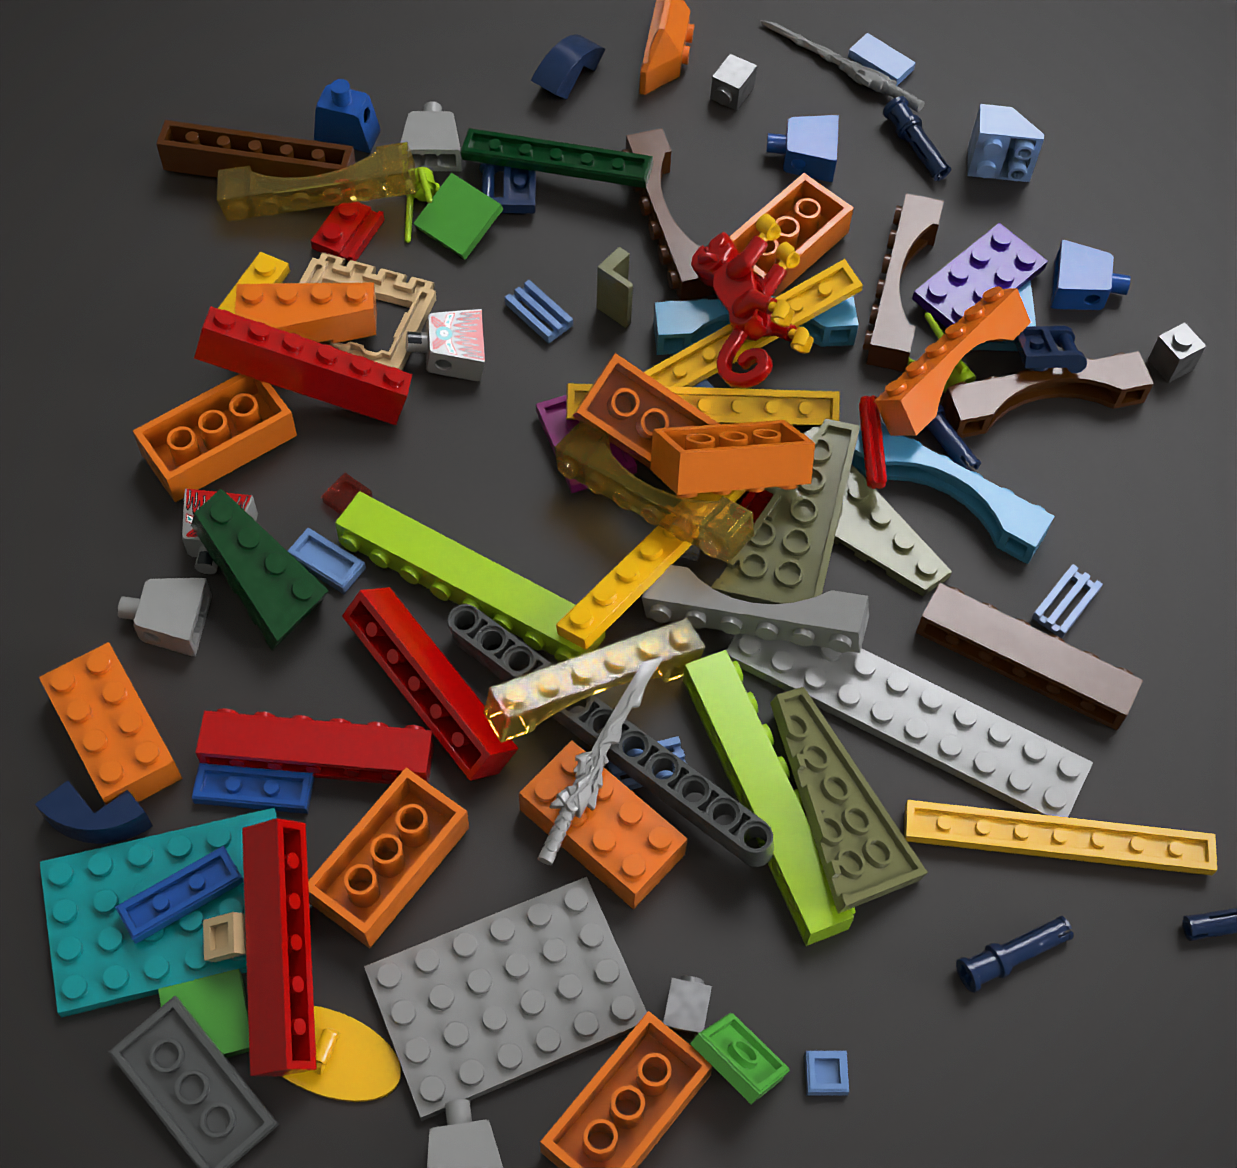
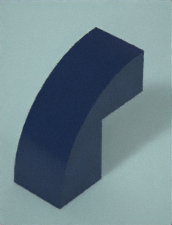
(564, 63)
(73, 817)

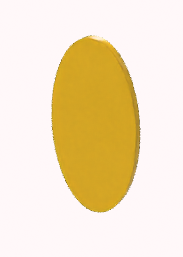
(350, 1061)

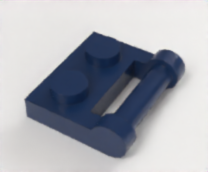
(518, 190)
(1039, 351)

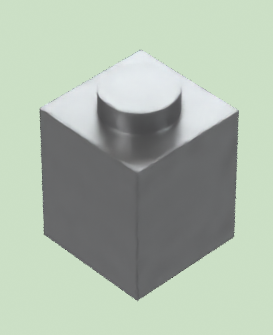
(733, 82)
(1176, 352)
(687, 1006)

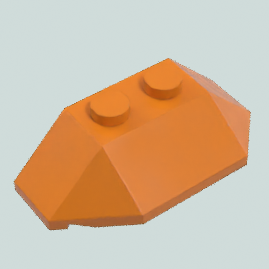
(666, 44)

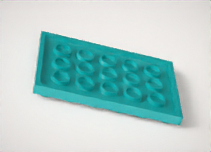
(88, 942)

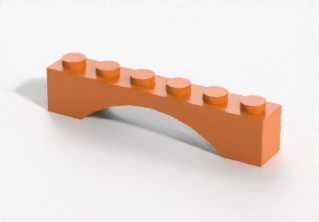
(915, 396)

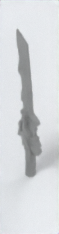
(863, 75)
(590, 765)

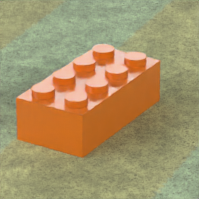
(809, 220)
(632, 404)
(214, 434)
(732, 457)
(110, 726)
(618, 840)
(387, 857)
(628, 1101)

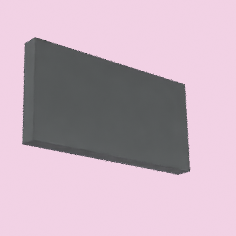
(193, 1087)

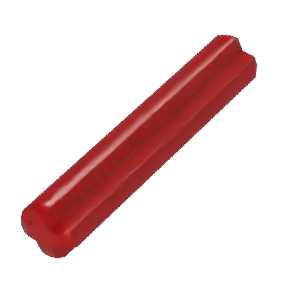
(872, 443)

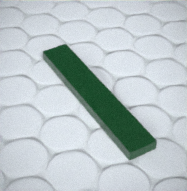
(557, 158)

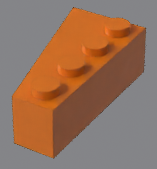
(312, 309)

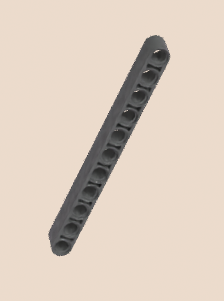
(640, 768)

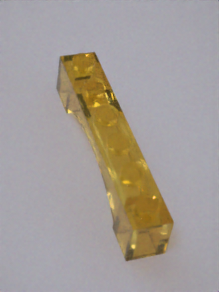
(380, 175)
(713, 526)
(528, 700)

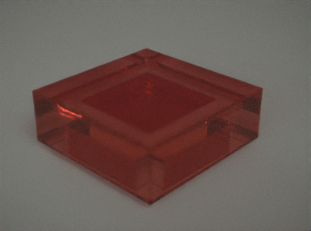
(343, 492)

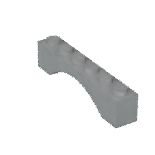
(827, 621)

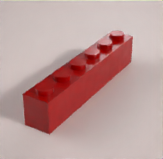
(302, 365)
(428, 682)
(313, 746)
(278, 949)

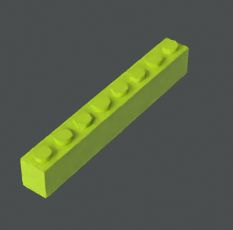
(457, 574)
(764, 789)

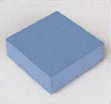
(826, 1073)

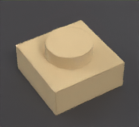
(224, 937)

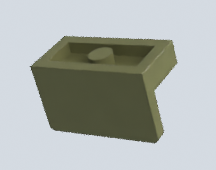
(614, 289)

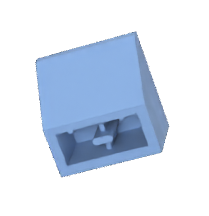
(1003, 145)

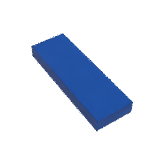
(253, 788)
(179, 894)

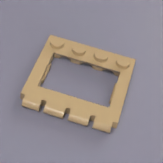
(389, 287)

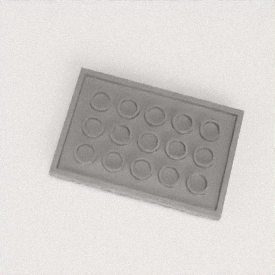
(505, 997)

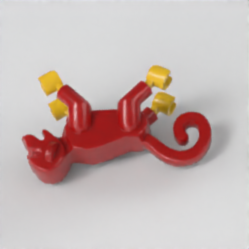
(750, 300)

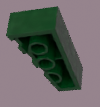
(258, 568)

